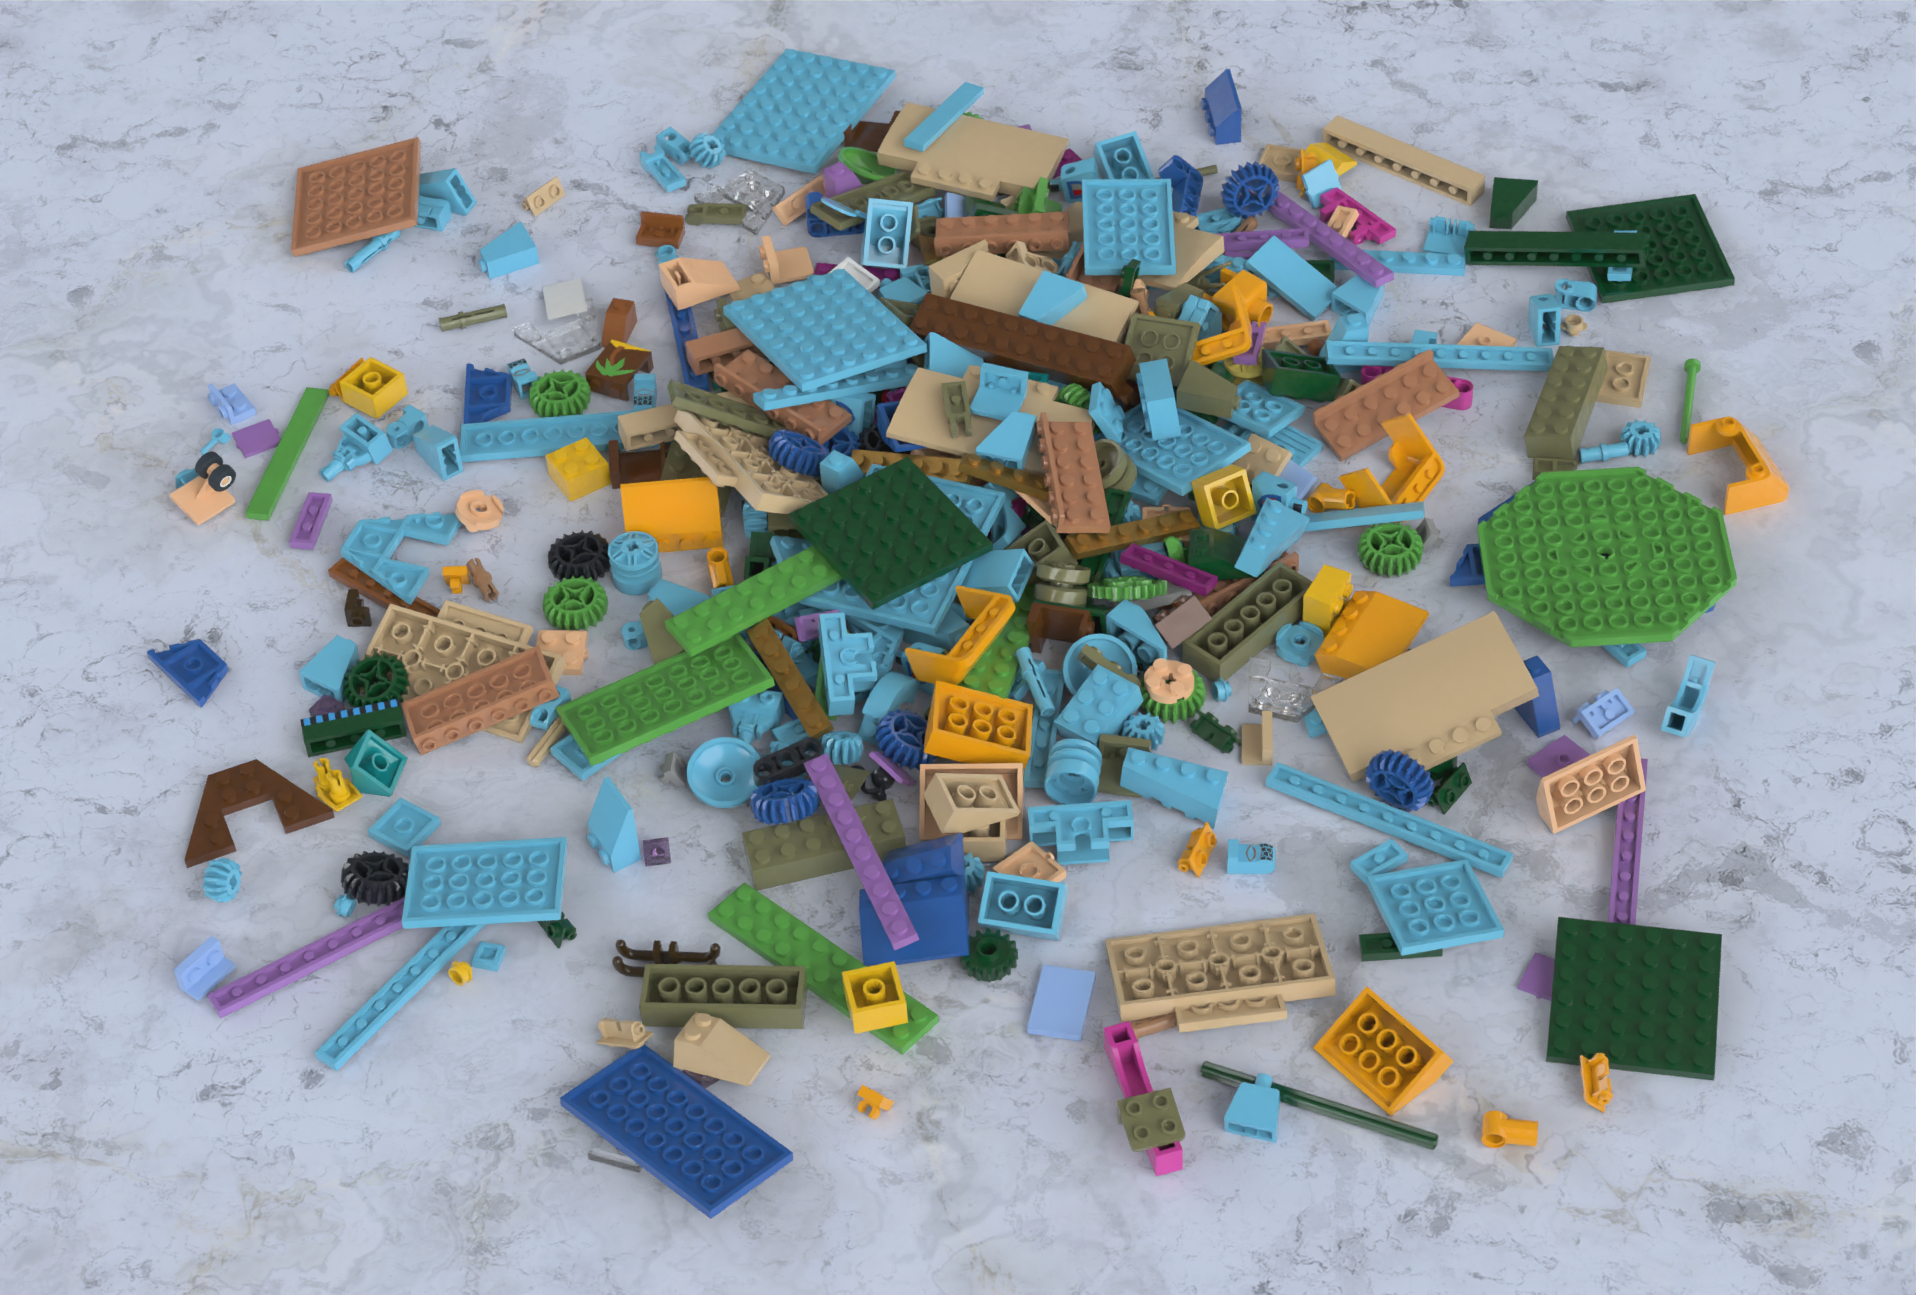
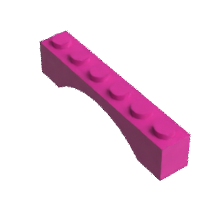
(1128, 1066)

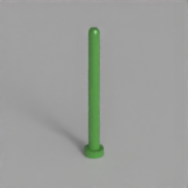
(1692, 367)

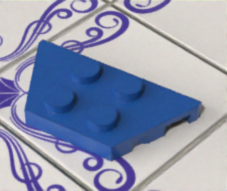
(486, 394)
(1468, 568)
(192, 668)

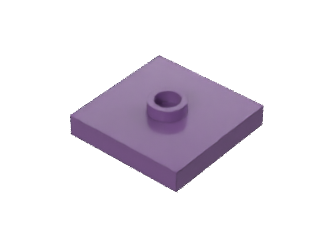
(1556, 756)

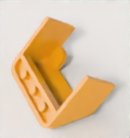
(1228, 344)
(1415, 471)
(1764, 481)
(991, 615)

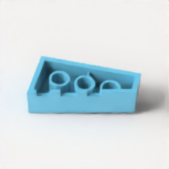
(1270, 536)
(1175, 783)

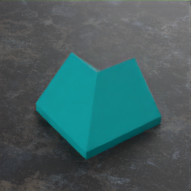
(375, 765)

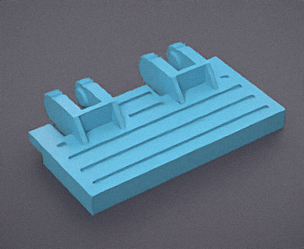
(1301, 445)

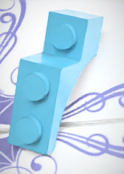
(1008, 524)

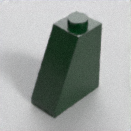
(1511, 201)

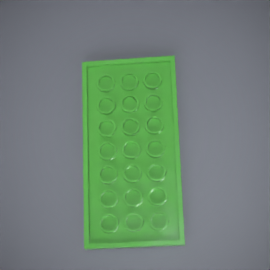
(663, 698)

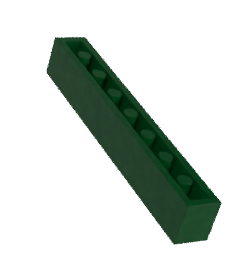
(1557, 248)

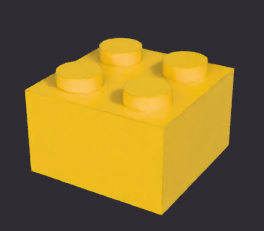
(373, 388)
(578, 469)
(1223, 497)
(1327, 597)
(874, 997)

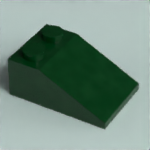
(1216, 553)

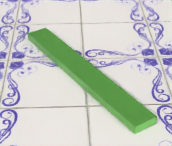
(287, 454)

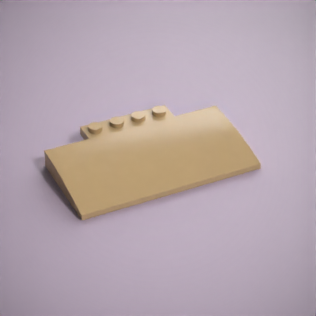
(973, 155)
(1193, 248)
(1006, 284)
(923, 417)
(744, 463)
(454, 646)
(1428, 699)
(1221, 972)

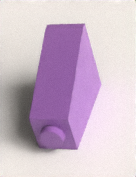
(839, 179)

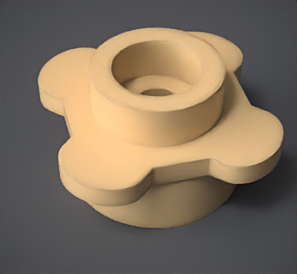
(1573, 324)

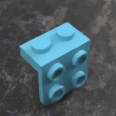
(999, 391)

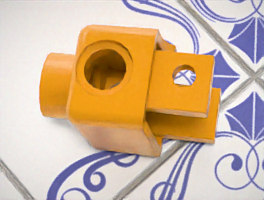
(1254, 293)

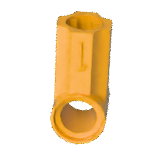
(1327, 497)
(719, 567)
(1499, 1130)

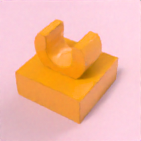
(456, 577)
(873, 1099)

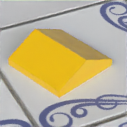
(1324, 151)

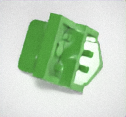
(1035, 200)

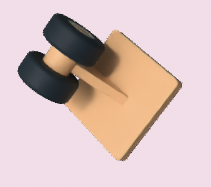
(206, 493)

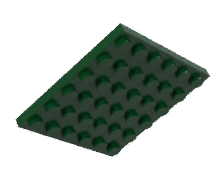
(1681, 247)
(890, 532)
(1636, 997)

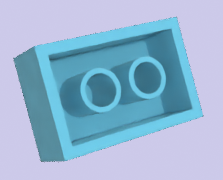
(1158, 399)
(1099, 707)
(1023, 906)

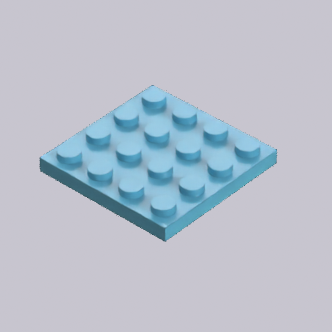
(1434, 907)

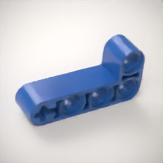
(1186, 184)
(820, 228)

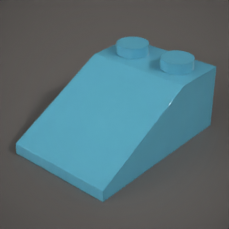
(1122, 158)
(886, 234)
(1135, 629)
(613, 828)

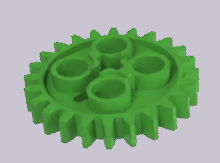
(1127, 588)

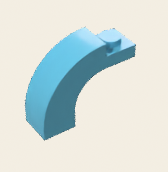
(886, 696)
(1690, 699)

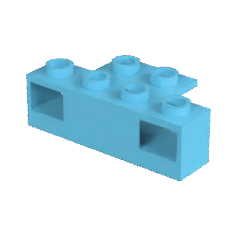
(845, 663)
(1081, 829)

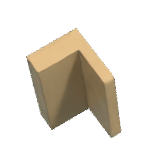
(1258, 741)

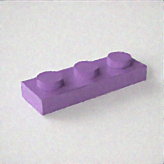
(310, 521)

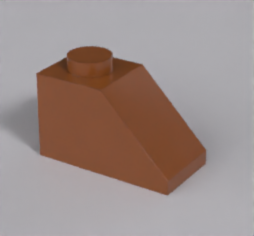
(619, 321)

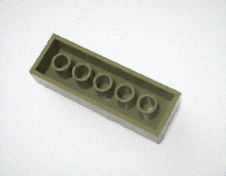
(1566, 402)
(1246, 623)
(813, 847)
(735, 993)

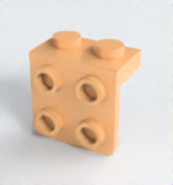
(785, 264)

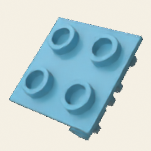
(1447, 238)

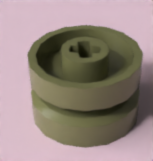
(1115, 466)
(1061, 587)

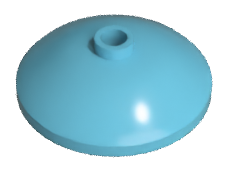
(1112, 649)
(718, 760)

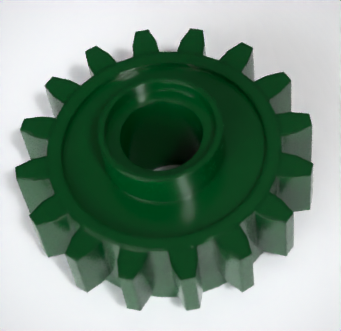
(990, 956)

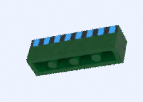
(344, 728)

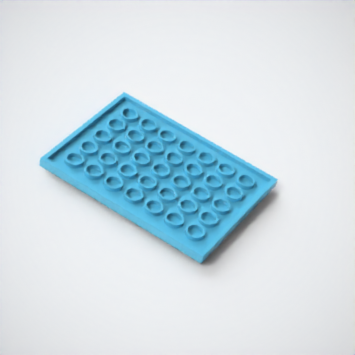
(801, 110)
(824, 329)
(928, 604)

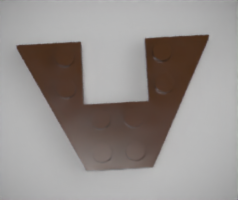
(240, 789)

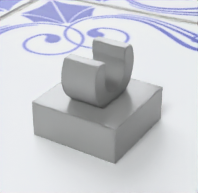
(1429, 534)
(673, 770)

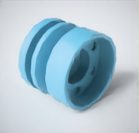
(634, 562)
(1073, 772)

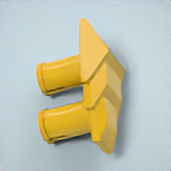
(332, 787)

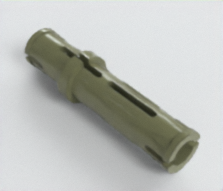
(462, 319)

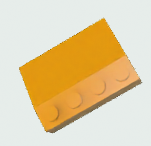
(675, 512)
(1369, 633)
(977, 726)
(1382, 1052)

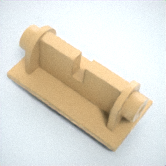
(544, 197)
(623, 1033)

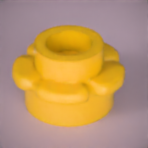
(460, 972)

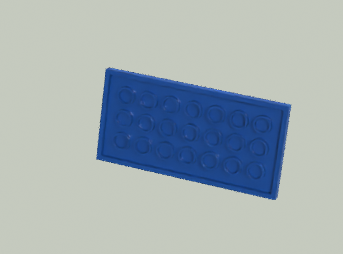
(676, 1130)

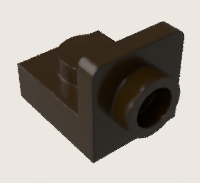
(355, 612)

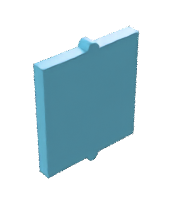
(1319, 181)

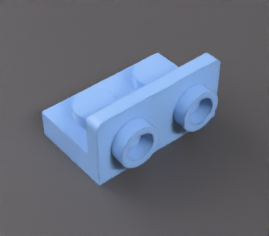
(231, 403)
(1605, 713)
(203, 969)

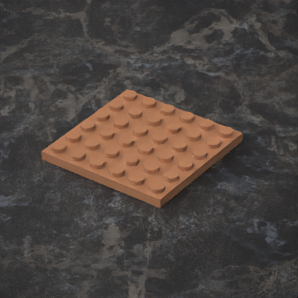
(356, 197)

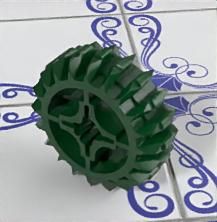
(372, 676)

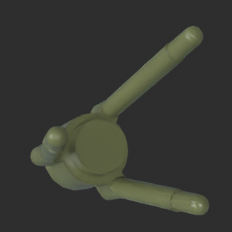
(1203, 283)

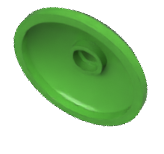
(864, 164)

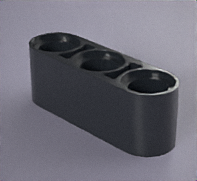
(793, 753)

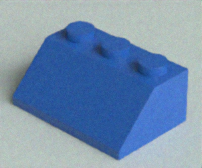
(1223, 109)
(926, 860)

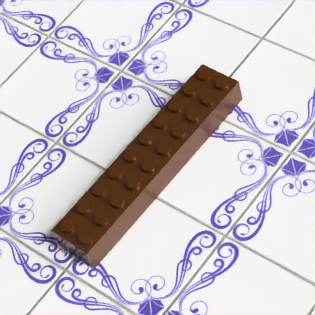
(1026, 344)

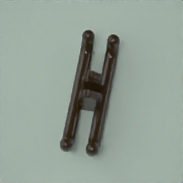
(659, 956)

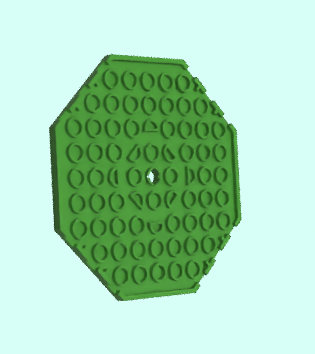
(1662, 569)

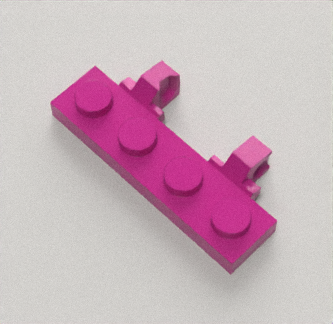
(1367, 225)

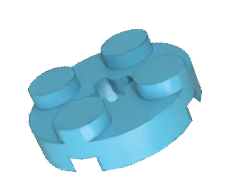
(1296, 653)

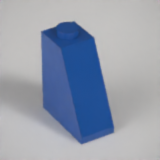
(1541, 712)

